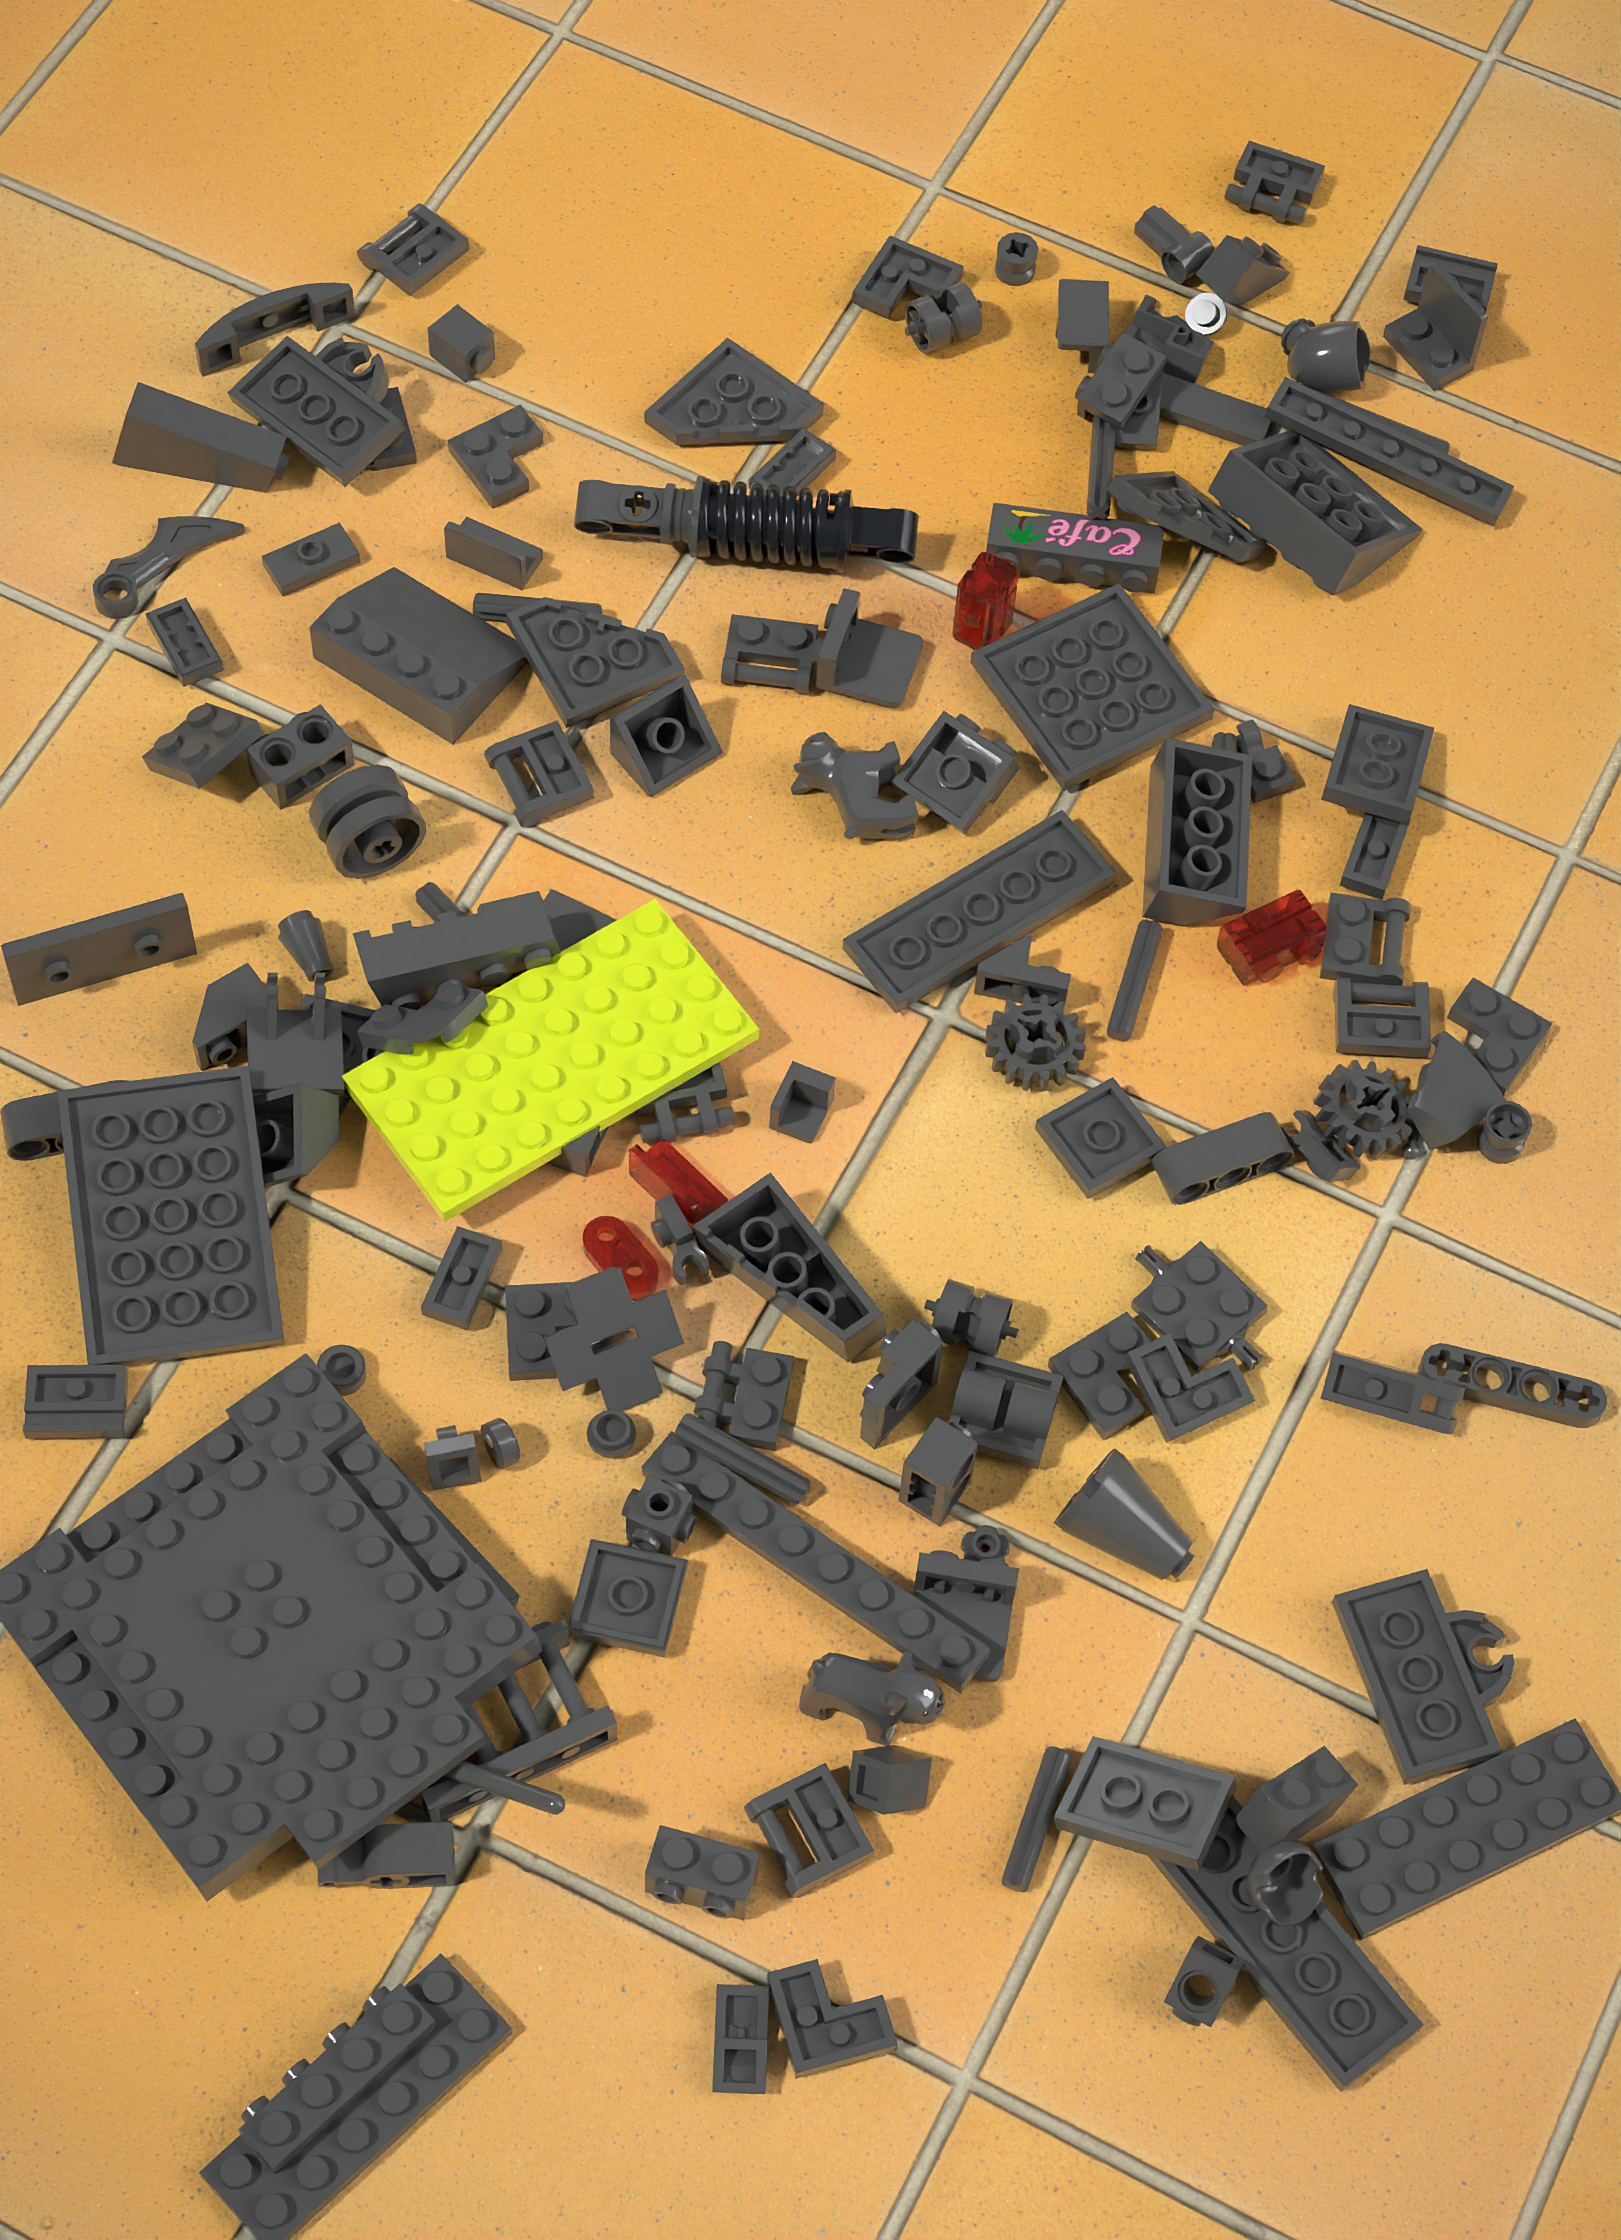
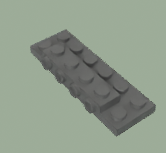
(353, 2100)

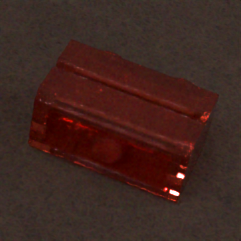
(985, 601)
(1272, 938)

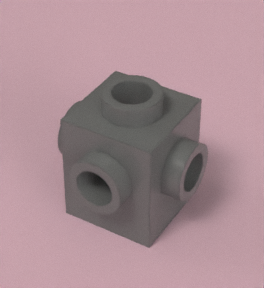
(659, 1516)

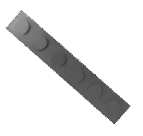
(1389, 451)

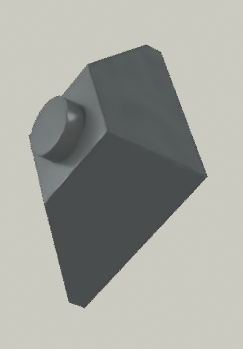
(295, 1130)

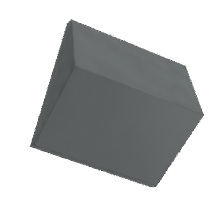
(663, 736)

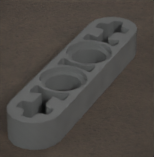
(1513, 1377)

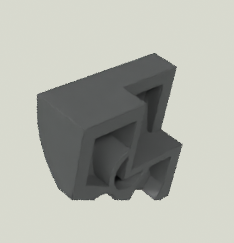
(1183, 347)
(1451, 1093)

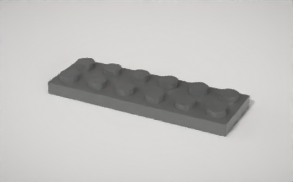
(978, 911)
(1468, 1828)
(1304, 1971)

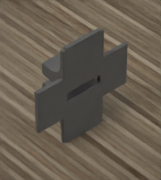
(622, 1361)

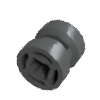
(1513, 1128)

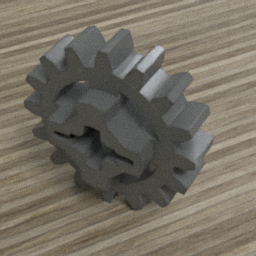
(1036, 1046)
(1364, 1109)

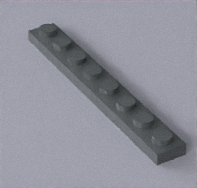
(820, 1564)

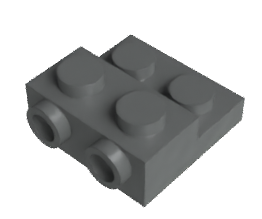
(957, 771)
(904, 1378)

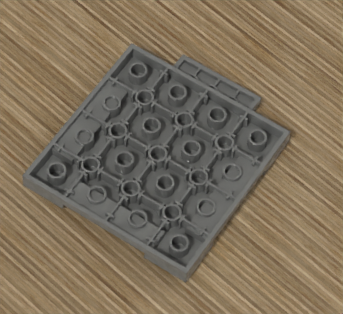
(267, 1635)

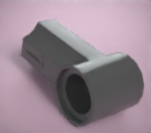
(1180, 251)

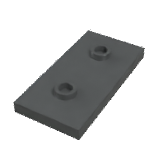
(99, 949)

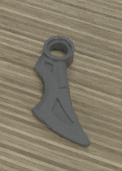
(173, 541)

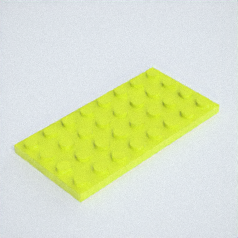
(552, 1060)

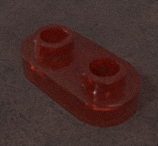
(622, 1252)

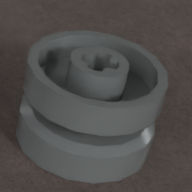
(367, 821)

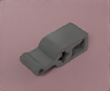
(396, 1858)

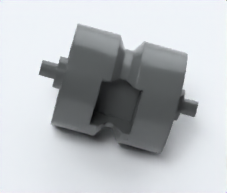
(949, 315)
(972, 1318)

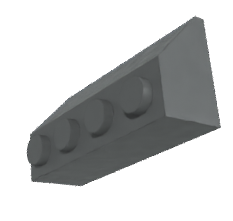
(1197, 833)

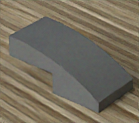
(740, 2039)

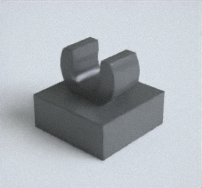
(452, 1459)

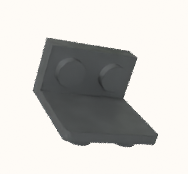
(1442, 333)

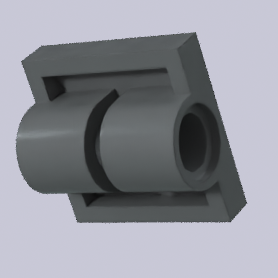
(1006, 1407)

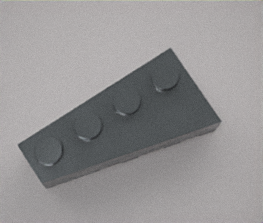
(458, 950)
(789, 1264)

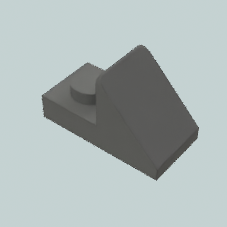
(1009, 976)

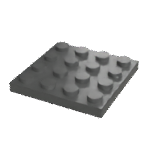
(1091, 686)

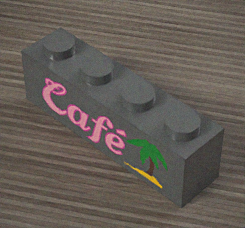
(1077, 547)

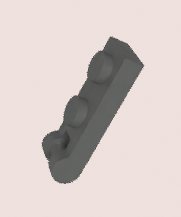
(1391, 1392)

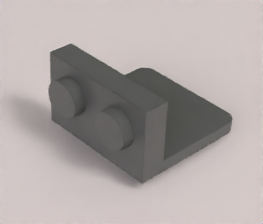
(863, 656)
(972, 1597)

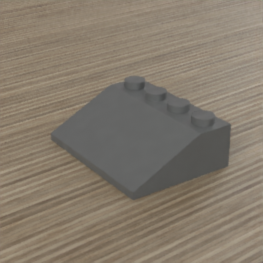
(1312, 509)
(416, 652)

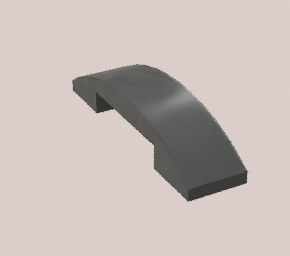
(270, 314)

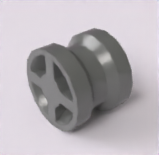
(1016, 259)

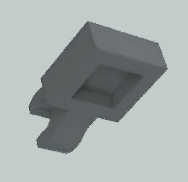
(1269, 769)
(1321, 1151)
(674, 1231)

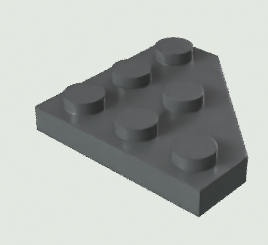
(732, 401)
(1186, 512)
(590, 658)

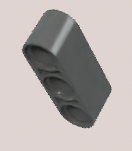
(34, 1126)
(1222, 1158)

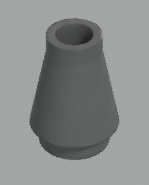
(305, 942)

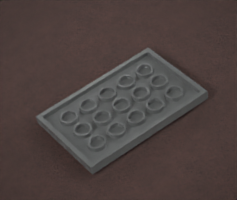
(169, 1217)

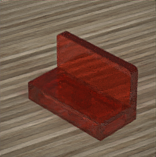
(667, 1172)

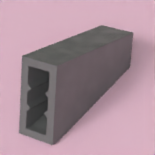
(197, 442)

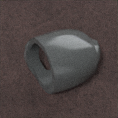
(1331, 357)

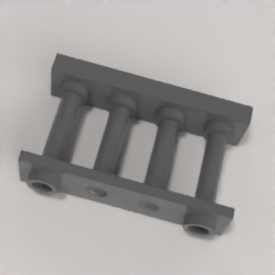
(540, 1749)

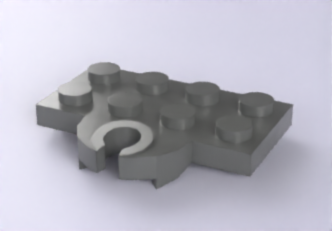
(322, 404)
(1424, 1673)

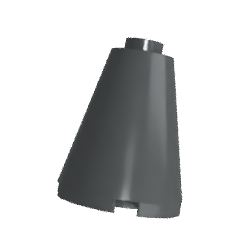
(1126, 1520)

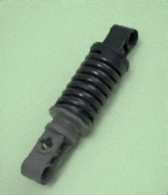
(750, 524)

